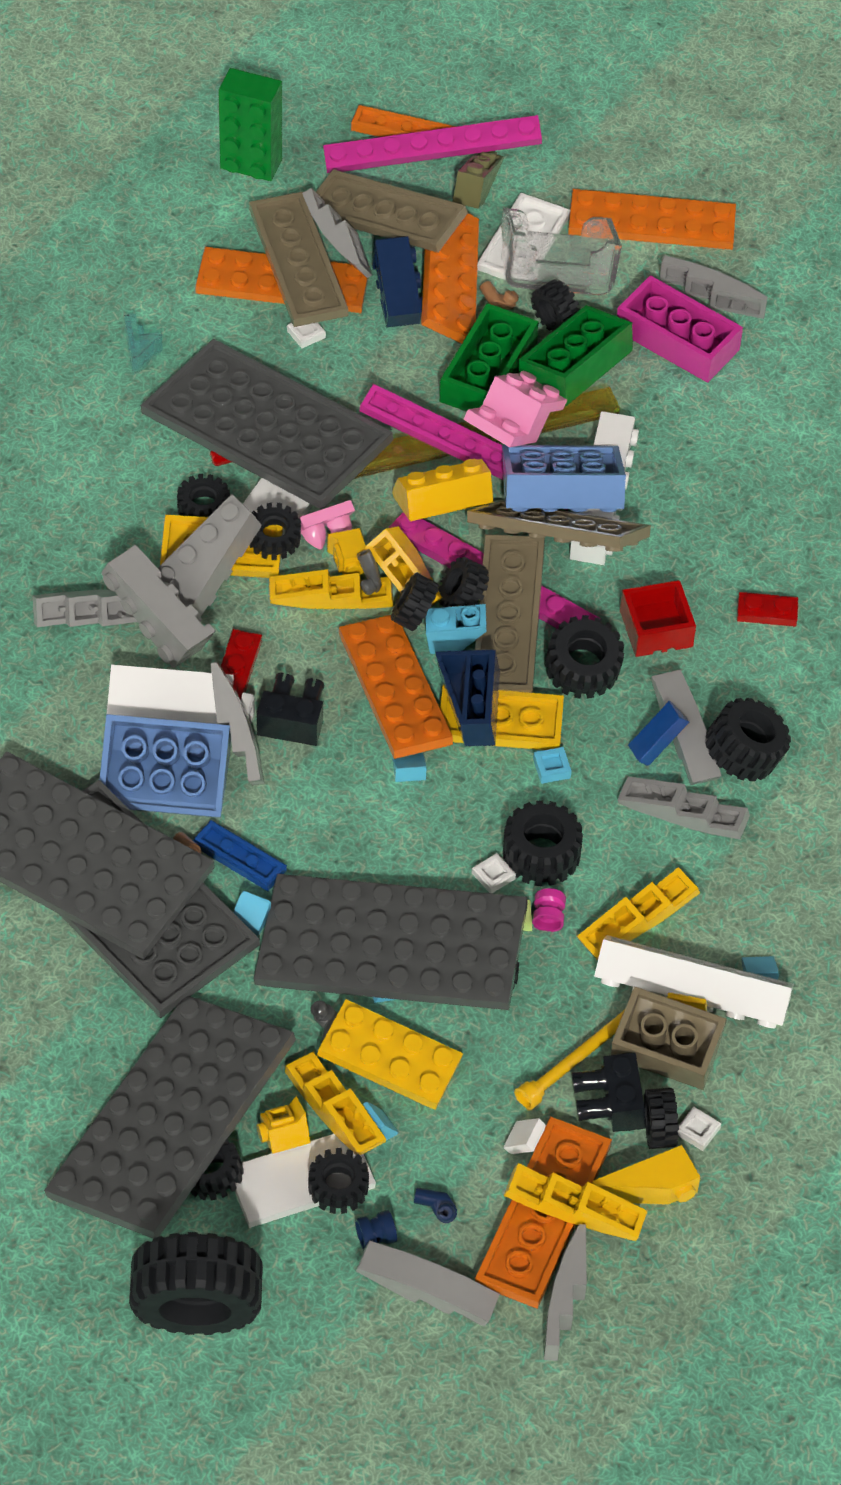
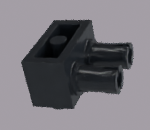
(291, 716)
(624, 1095)

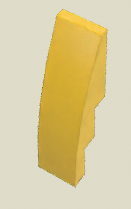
(324, 591)
(642, 912)
(334, 1104)
(576, 1204)

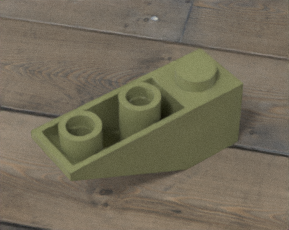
(476, 178)

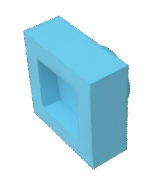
(552, 765)

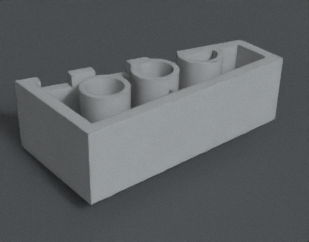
(209, 554)
(156, 607)

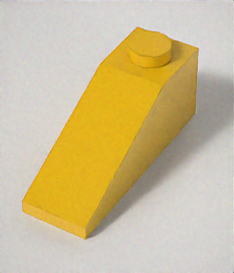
(398, 557)
(655, 1180)

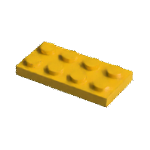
(179, 528)
(522, 720)
(390, 1054)

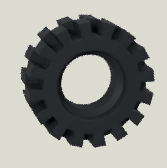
(554, 304)
(201, 488)
(277, 545)
(463, 583)
(414, 601)
(661, 1118)
(338, 1164)
(224, 1177)

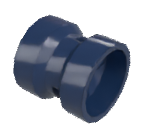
(378, 1229)

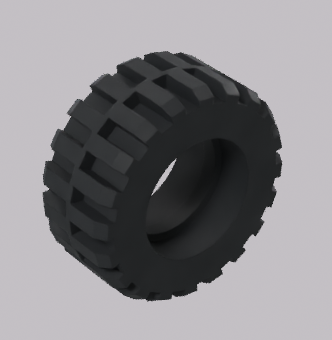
(196, 1283)

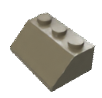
(669, 1037)

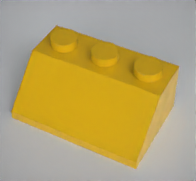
(444, 489)

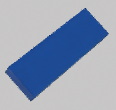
(239, 855)

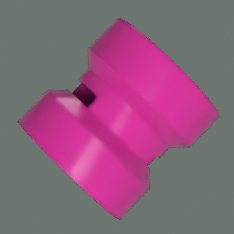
(549, 909)

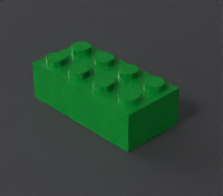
(250, 124)
(488, 351)
(579, 351)

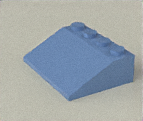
(563, 478)
(166, 764)

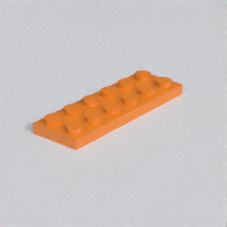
(657, 218)
(251, 278)
(452, 283)
(395, 686)
(532, 1242)

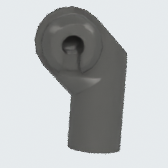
(371, 571)
(323, 1015)

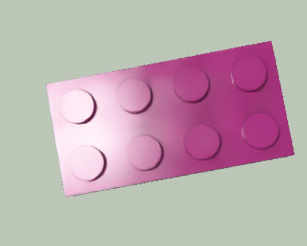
(681, 328)

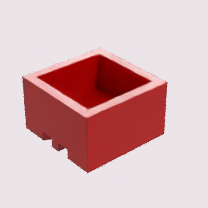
(657, 618)

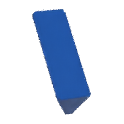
(658, 734)

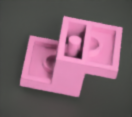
(516, 409)

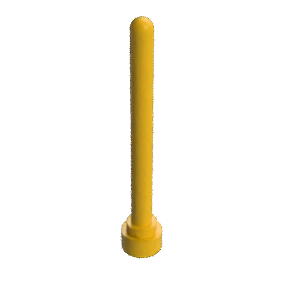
(531, 1092)

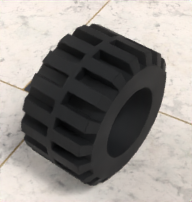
(588, 636)
(748, 739)
(542, 863)

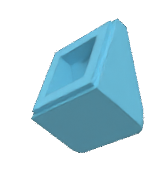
(410, 768)
(252, 911)
(762, 966)
(381, 1120)

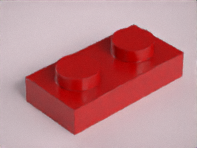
(767, 609)

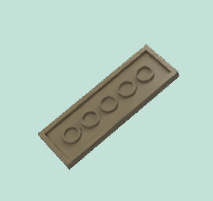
(392, 210)
(298, 259)
(561, 525)
(513, 606)

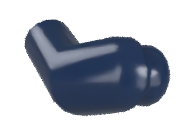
(438, 1201)

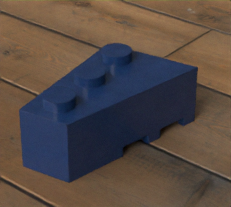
(397, 281)
(473, 692)

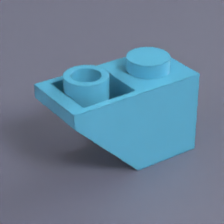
(454, 627)

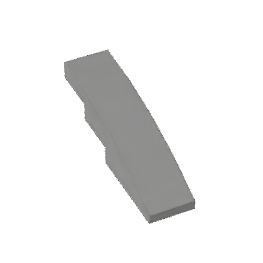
(338, 232)
(722, 290)
(80, 609)
(231, 712)
(691, 740)
(676, 805)
(425, 1280)
(568, 1286)

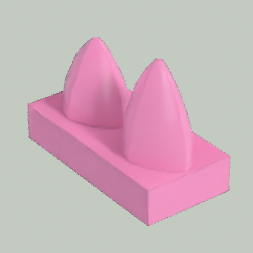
(333, 517)

